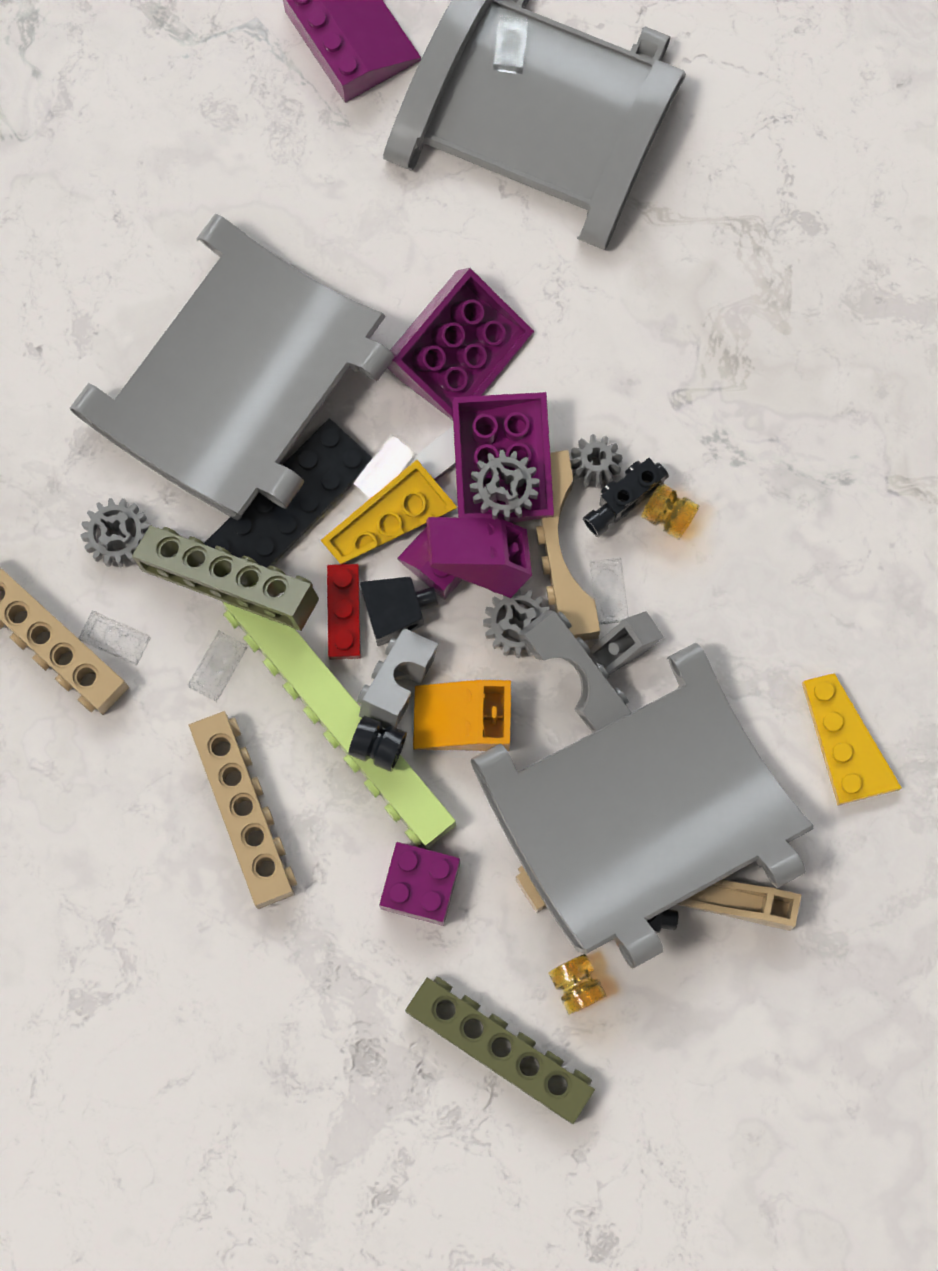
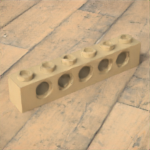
(107, 686)
(207, 735)

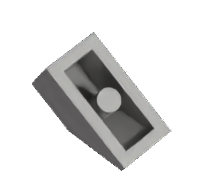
(626, 642)

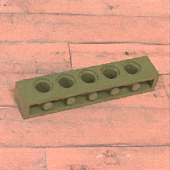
(156, 558)
(567, 1105)

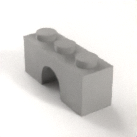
(407, 658)

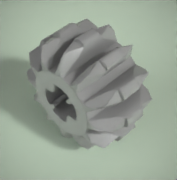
(584, 466)

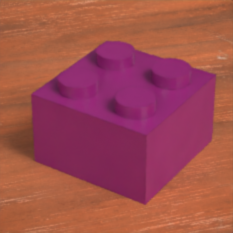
(419, 883)

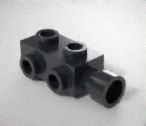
(625, 494)

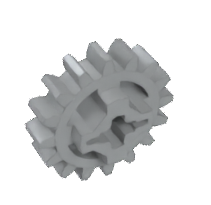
(494, 492)
(109, 543)
(505, 626)

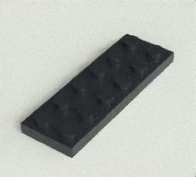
(265, 531)

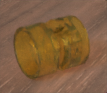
(670, 511)
(576, 972)

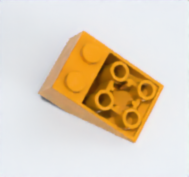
(462, 715)

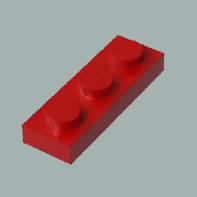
(343, 611)

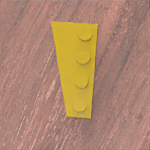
(389, 514)
(848, 749)

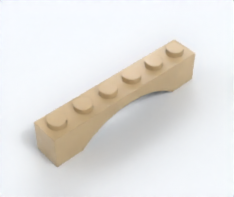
(564, 590)
(748, 903)

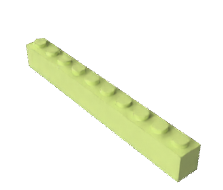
(339, 714)

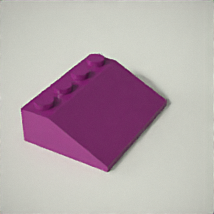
(353, 41)
(458, 342)
(507, 424)

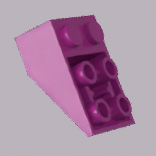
(481, 552)

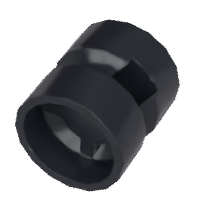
(377, 743)

